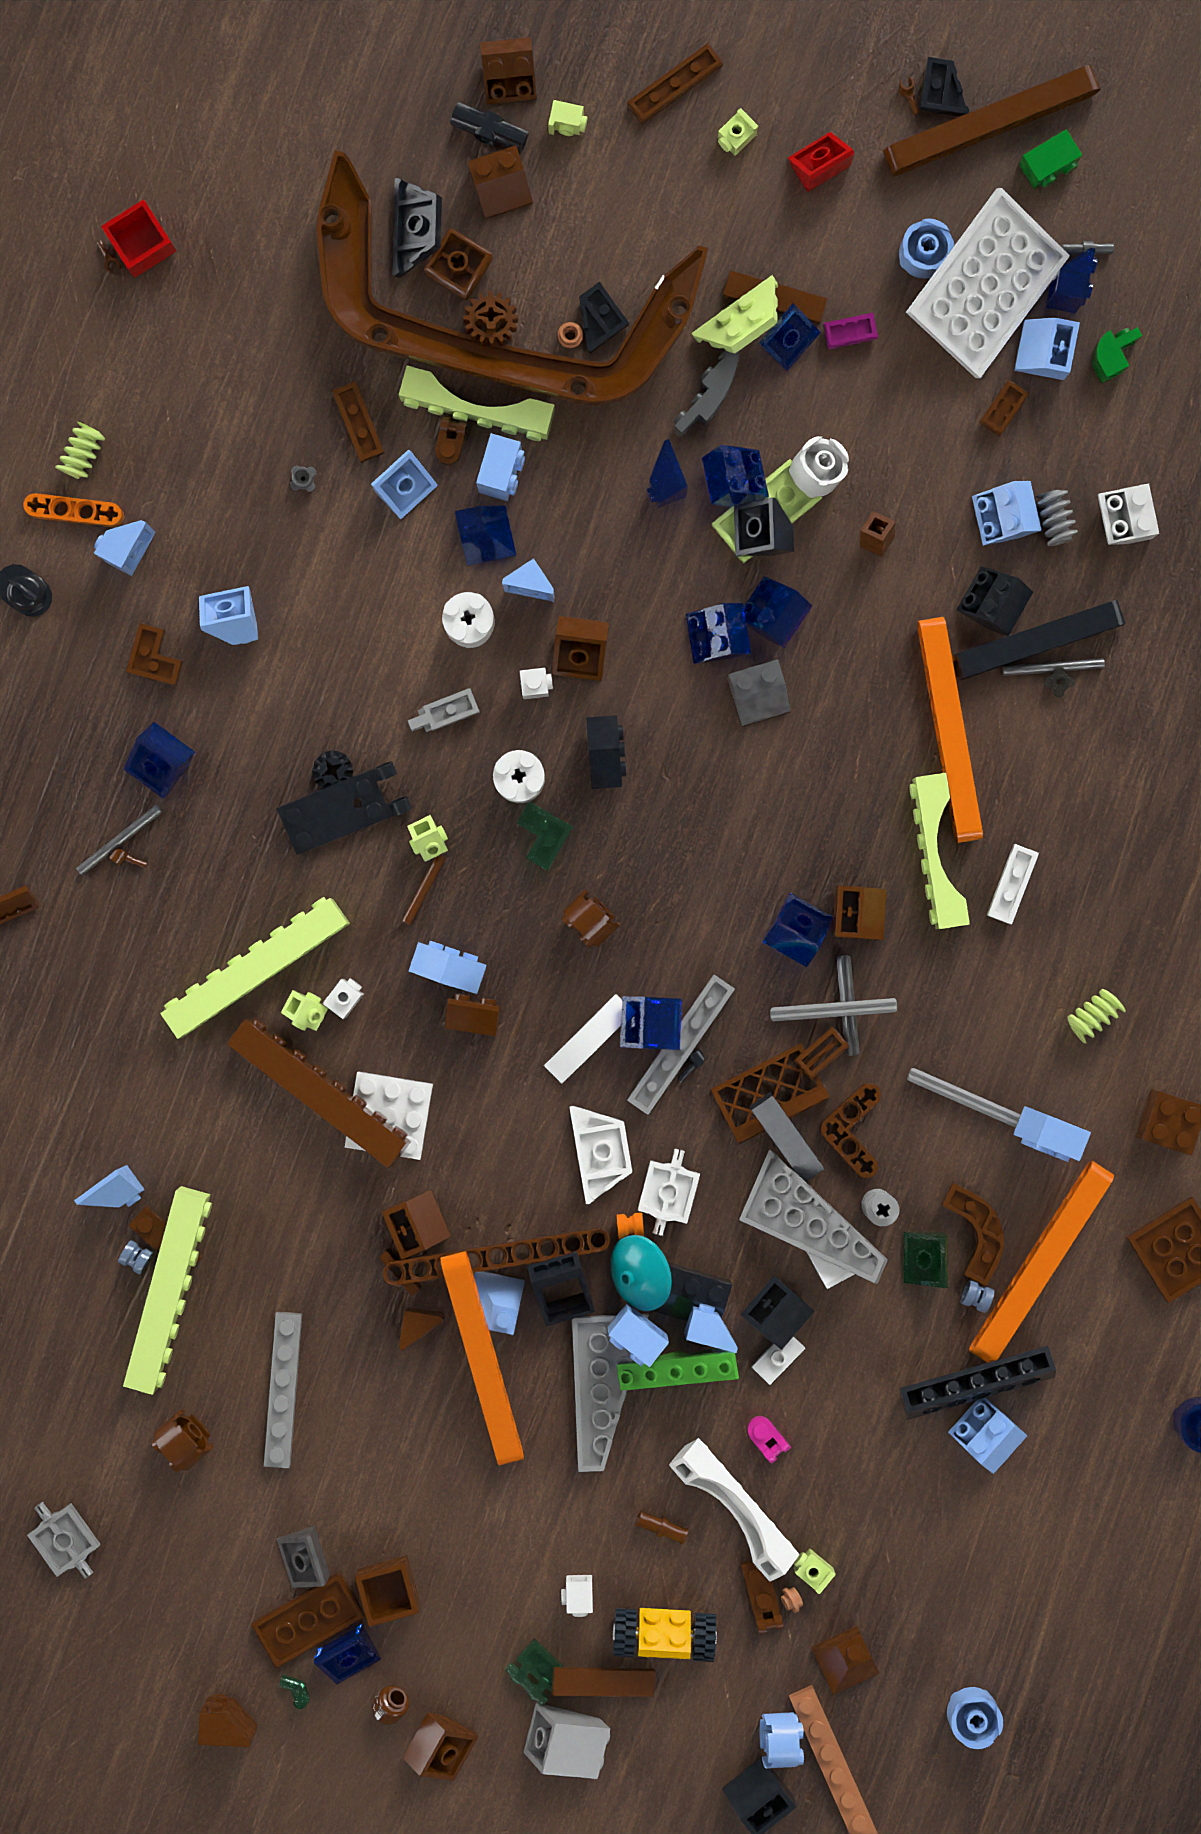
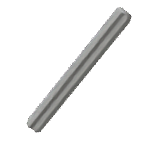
(833, 1009)
(963, 1097)

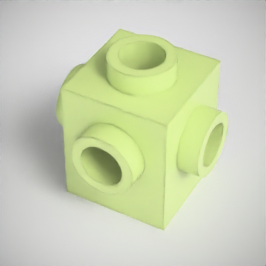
(427, 838)
(304, 1010)

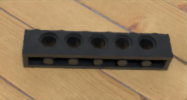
(977, 1382)

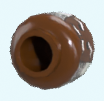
(390, 1705)

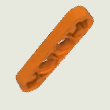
(73, 513)

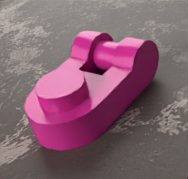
(761, 1431)

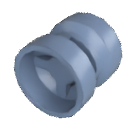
(129, 1256)
(977, 1296)

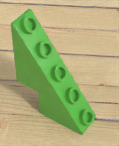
(679, 1369)

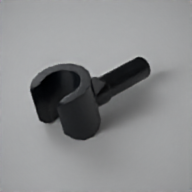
(697, 1059)

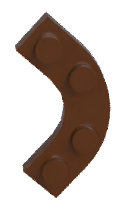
(987, 1227)

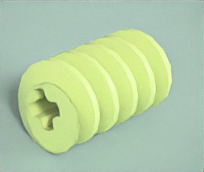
(80, 451)
(1095, 1014)

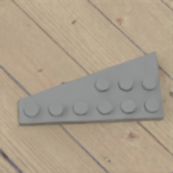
(798, 1215)
(596, 1389)

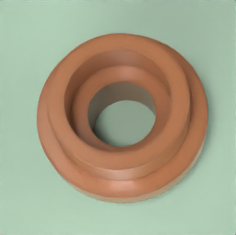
(570, 327)
(791, 1599)

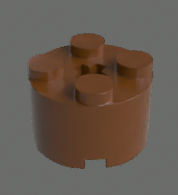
(590, 919)
(182, 1441)

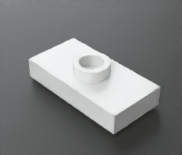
(775, 1360)

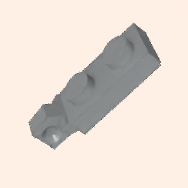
(445, 711)

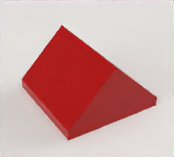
(821, 160)

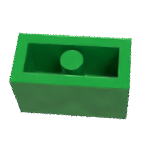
(1050, 159)

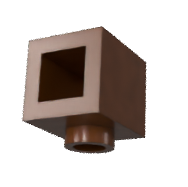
(877, 534)

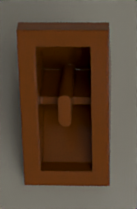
(416, 1324)

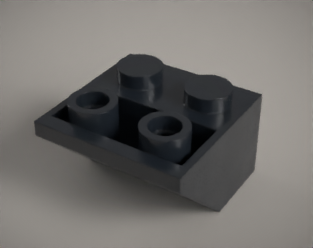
(995, 600)
(777, 1312)
(759, 1797)

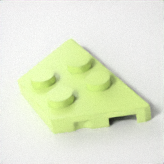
(743, 319)

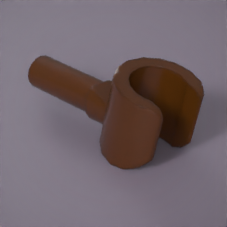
(908, 93)
(108, 258)
(120, 855)

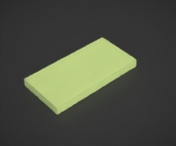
(780, 486)

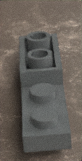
(716, 386)

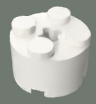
(819, 466)
(482, 624)
(526, 764)

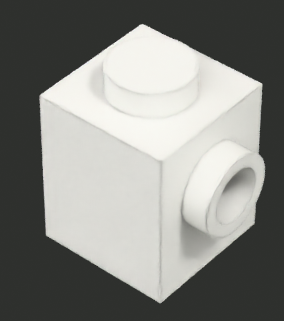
(535, 683)
(344, 997)
(578, 1595)

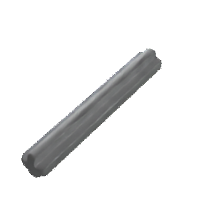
(847, 995)

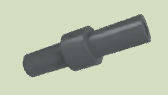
(1107, 248)

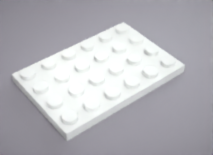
(988, 283)

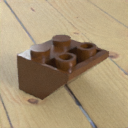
(508, 70)
(859, 912)
(472, 1015)
(416, 1224)

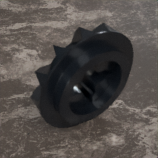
(334, 758)

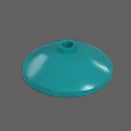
(640, 1273)

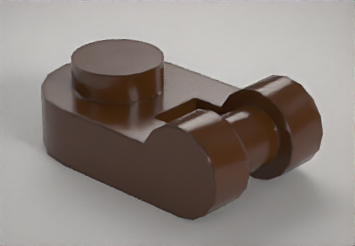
(449, 450)

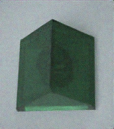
(926, 1259)

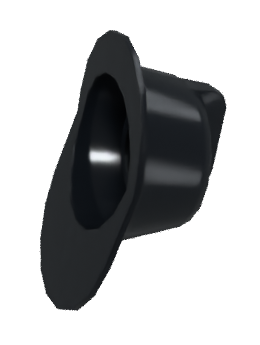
(24, 590)

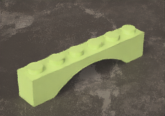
(527, 417)
(931, 797)

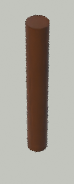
(423, 889)

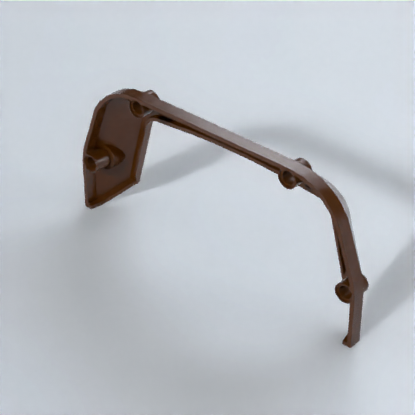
(347, 290)

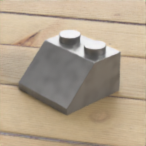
(759, 692)

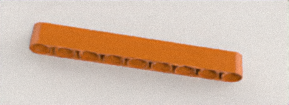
(950, 729)
(1041, 1262)
(482, 1357)

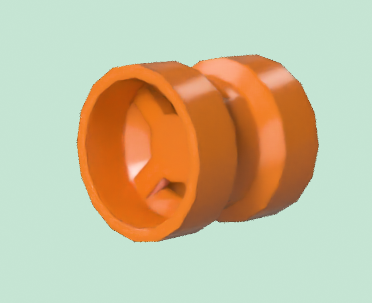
(630, 1225)

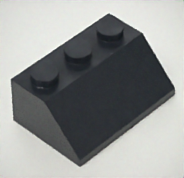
(694, 1288)

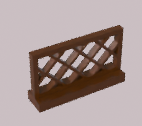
(791, 1108)

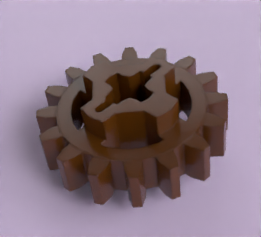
(478, 319)

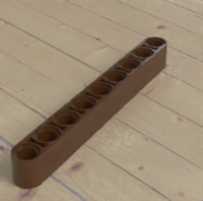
(991, 120)
(508, 1250)

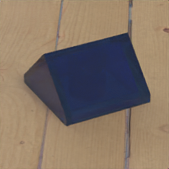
(789, 337)
(347, 1655)

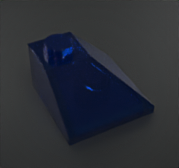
(667, 480)
(485, 534)

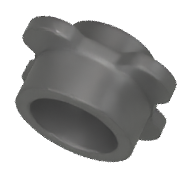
(297, 483)

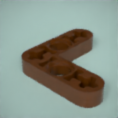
(845, 1124)

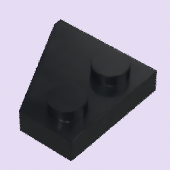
(600, 317)

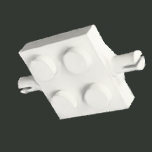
(668, 1191)

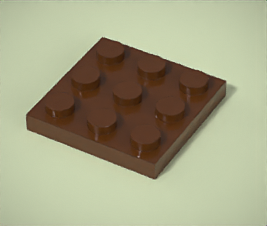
(1172, 1249)

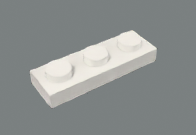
(1012, 884)

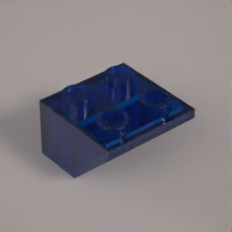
(1071, 283)
(734, 475)
(775, 611)
(718, 633)
(651, 1023)

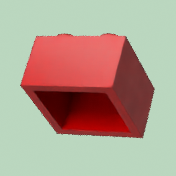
(138, 238)

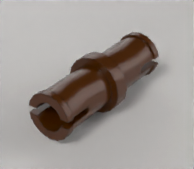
(661, 1527)

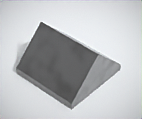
(304, 1558)

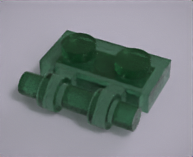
(540, 1664)

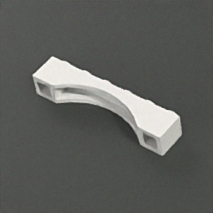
(768, 1547)

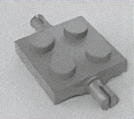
(63, 1539)

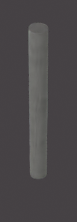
(1050, 666)
(119, 840)

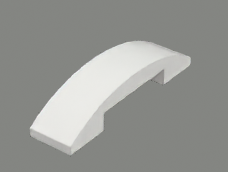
(586, 1040)

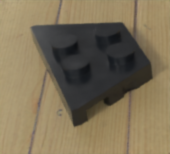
(415, 226)

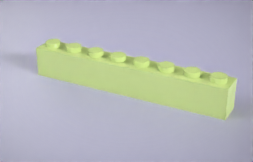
(254, 968)
(167, 1290)

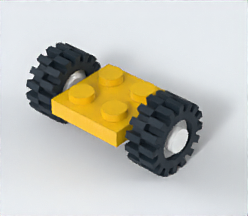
(664, 1634)

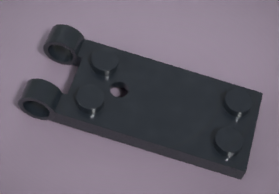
(331, 812)

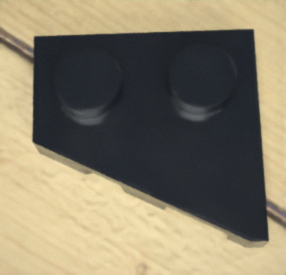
(942, 89)

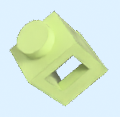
(567, 119)
(736, 142)
(810, 1560)

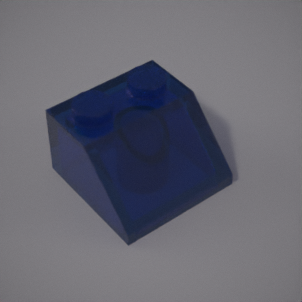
(158, 759)
(798, 930)

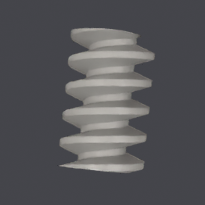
(1057, 517)
(889, 1204)

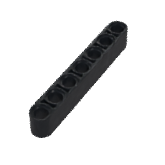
(1038, 639)

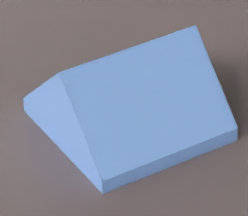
(404, 484)
(529, 582)

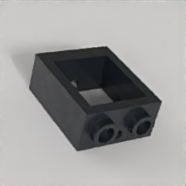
(557, 1271)

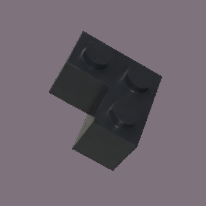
(605, 751)

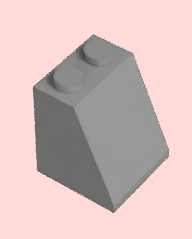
(566, 1742)

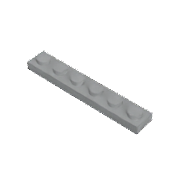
(692, 1029)
(283, 1389)

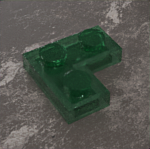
(550, 832)

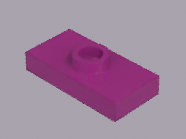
(850, 331)

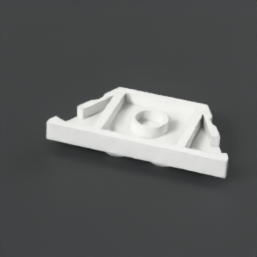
(600, 1151)

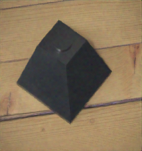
(762, 529)

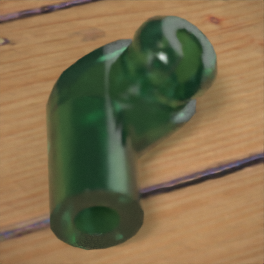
(298, 1689)

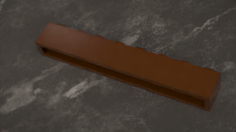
(319, 1092)

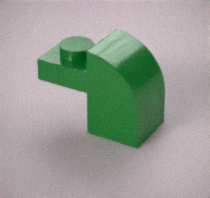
(1108, 355)

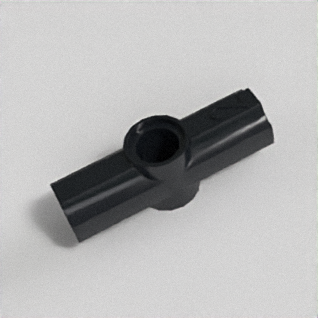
(488, 127)

